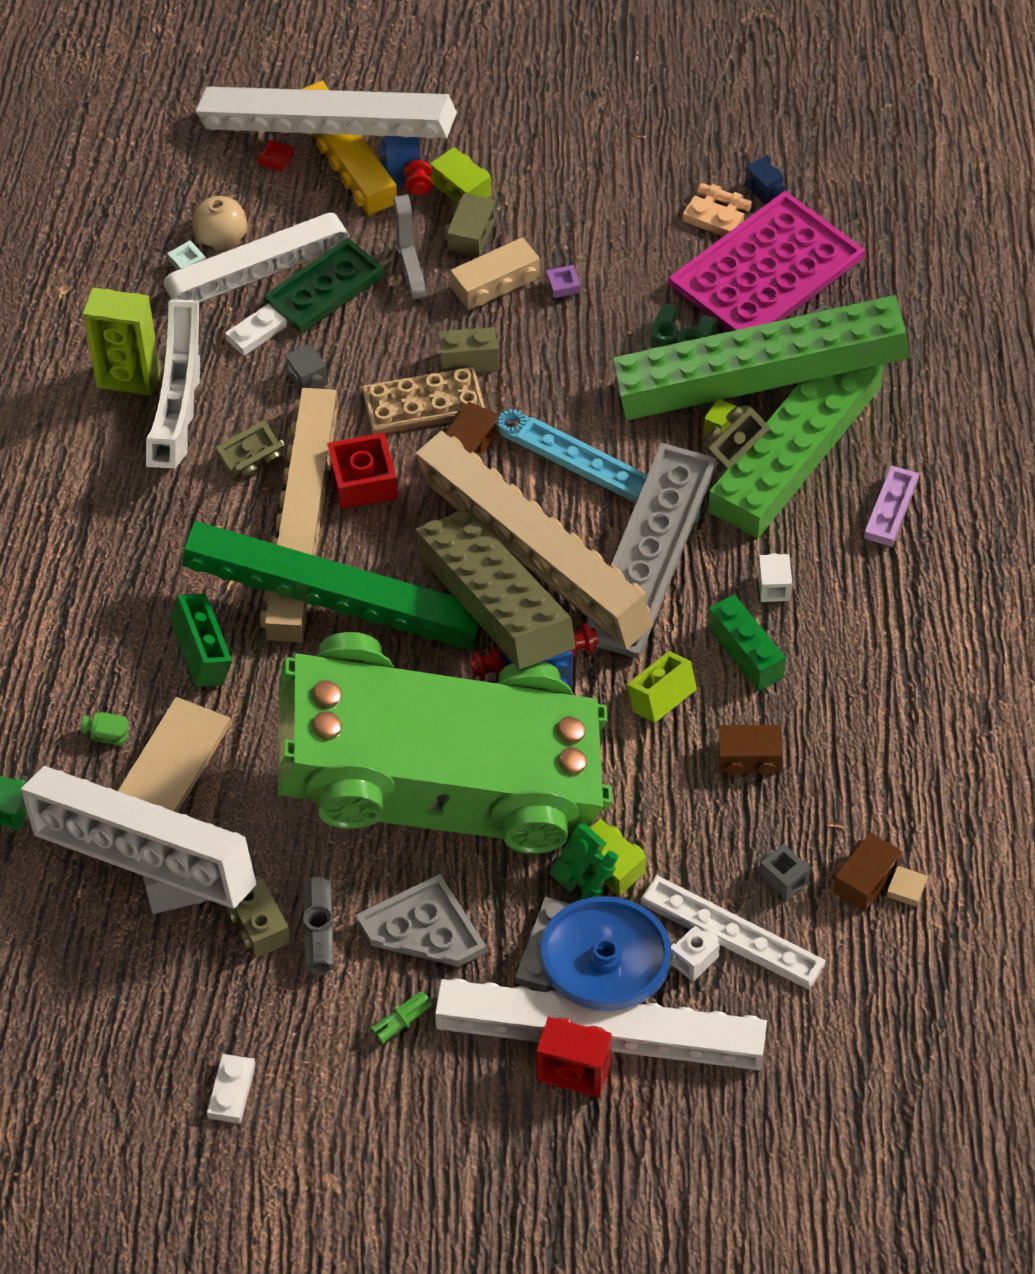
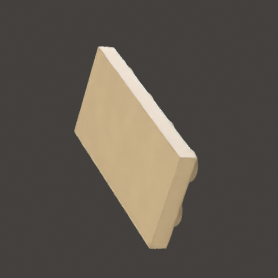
(420, 400)
(176, 755)

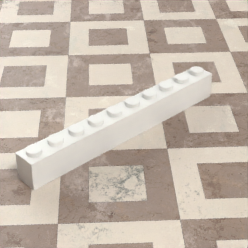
(327, 112)
(634, 1030)

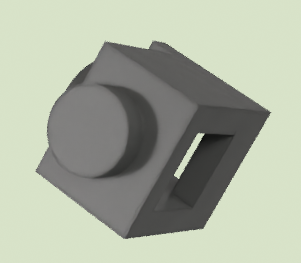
(784, 872)

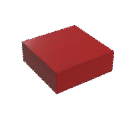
(275, 156)

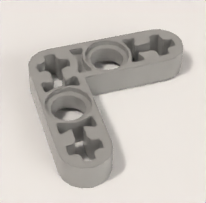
(406, 247)

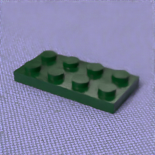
(324, 285)

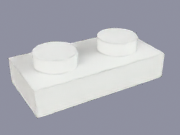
(256, 329)
(231, 1088)

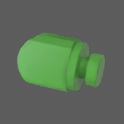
(106, 728)

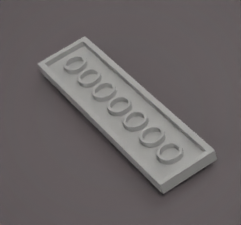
(659, 530)

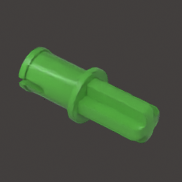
(401, 1017)

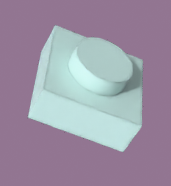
(185, 255)

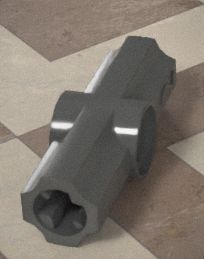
(318, 940)

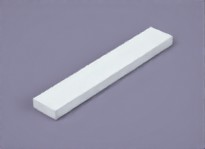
(734, 932)

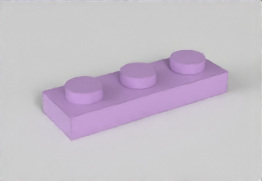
(891, 506)

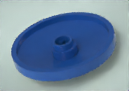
(605, 953)

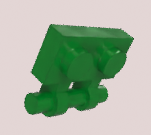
(577, 860)

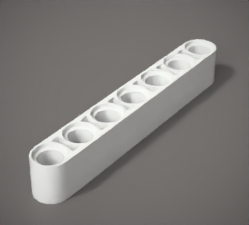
(256, 259)

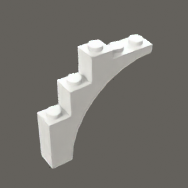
(168, 436)

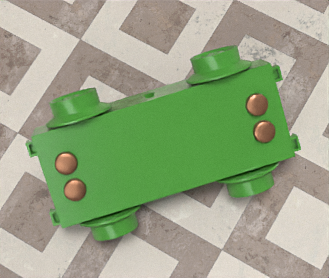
(439, 748)

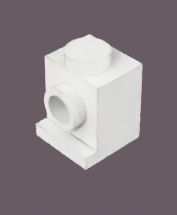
(693, 960)

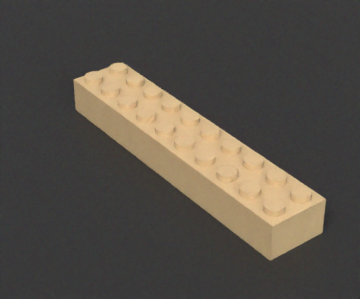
(536, 539)

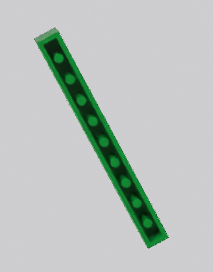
(329, 585)

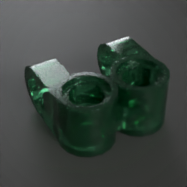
(666, 332)

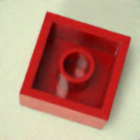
(362, 470)
(574, 1056)

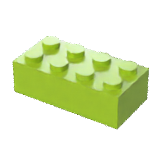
(122, 341)

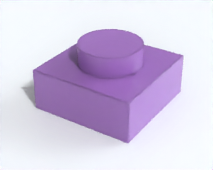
(563, 281)

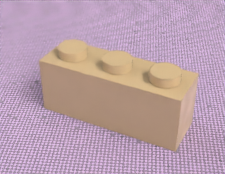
(495, 273)

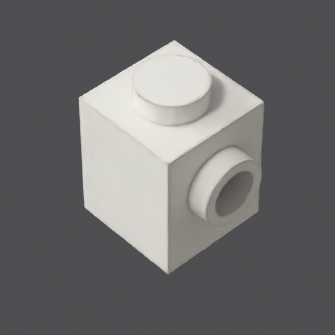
(774, 577)

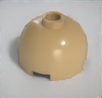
(219, 223)

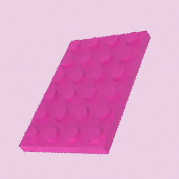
(767, 265)

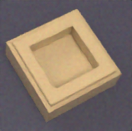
(907, 886)

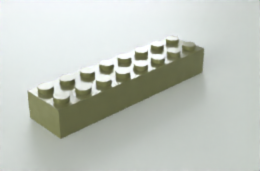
(495, 589)

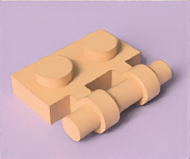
(713, 216)

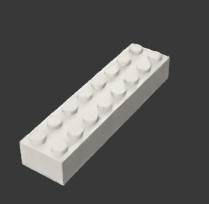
(139, 836)

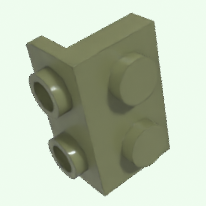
(249, 449)

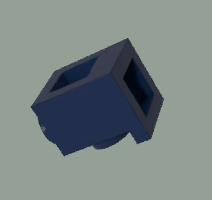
(764, 180)

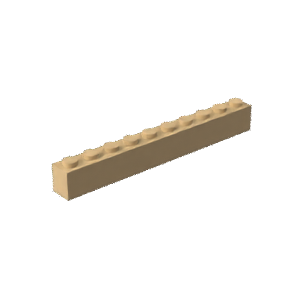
(302, 502)

